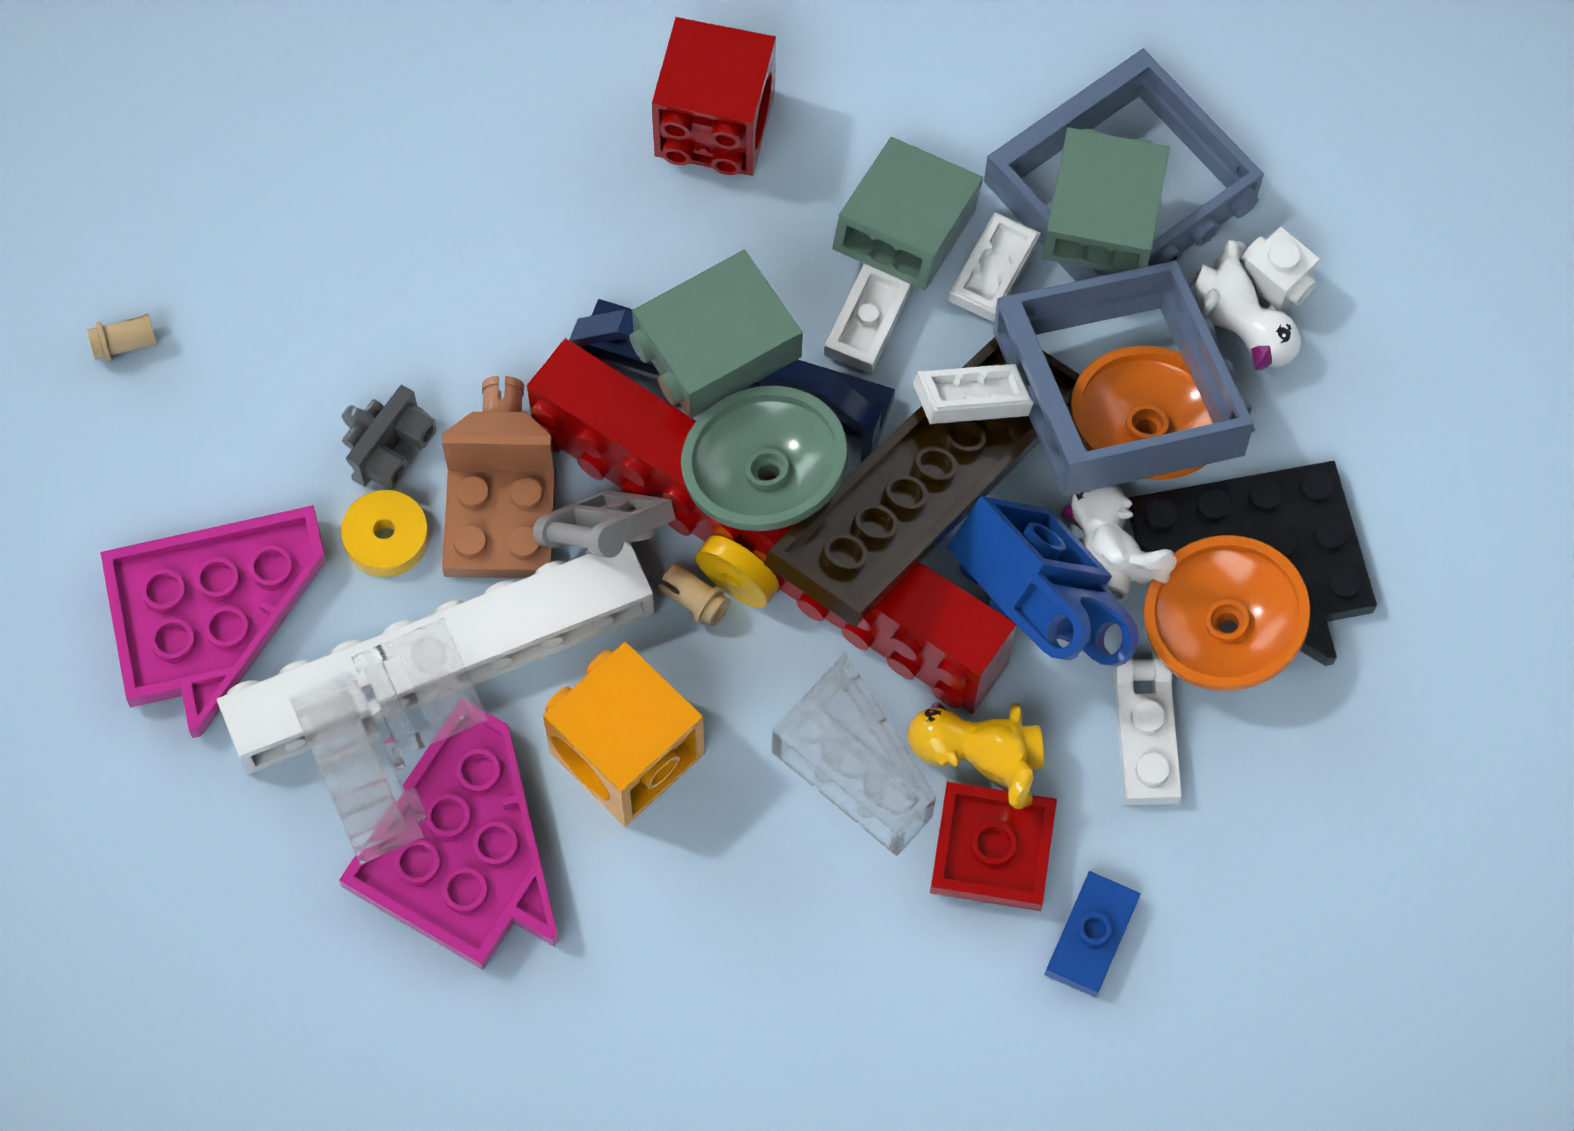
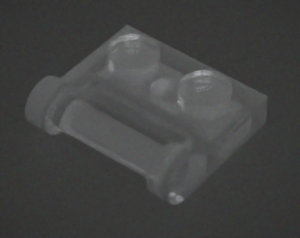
(437, 680)

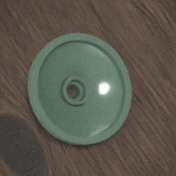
(762, 436)

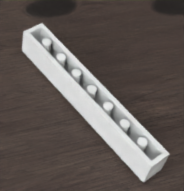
(492, 634)

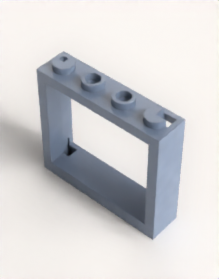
(1131, 79)
(1104, 298)

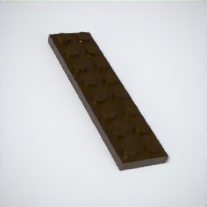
(904, 502)

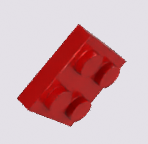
(991, 848)

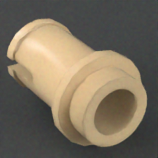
(121, 337)
(695, 595)

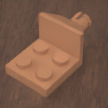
(497, 488)

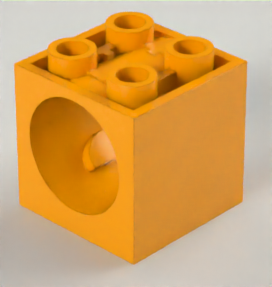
(623, 732)

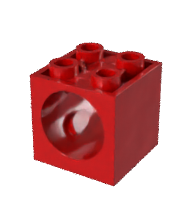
(714, 96)

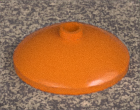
(1133, 394)
(1220, 583)

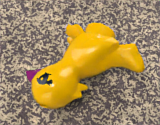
(995, 747)

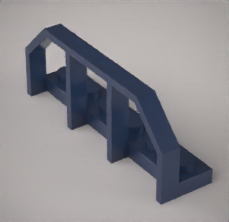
(855, 401)

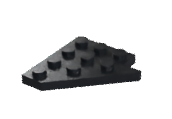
(1289, 509)

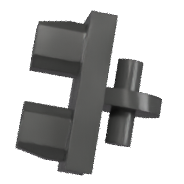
(377, 433)

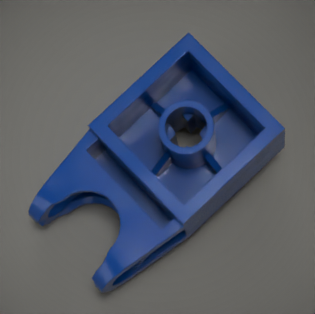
(1042, 579)

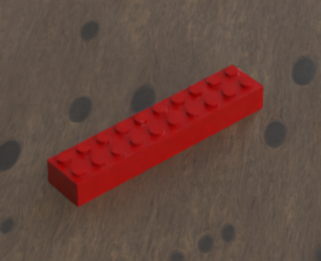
(637, 442)

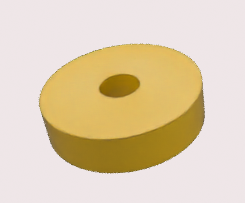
(380, 511)
(737, 571)

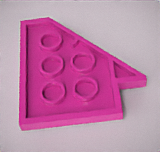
(205, 605)
(477, 855)

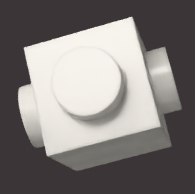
(1280, 270)

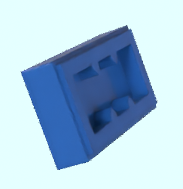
(1092, 934)

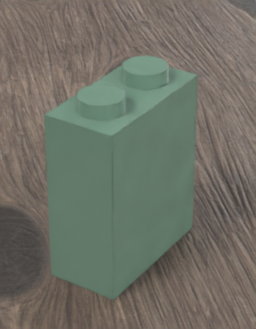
(1105, 201)
(907, 213)
(715, 334)

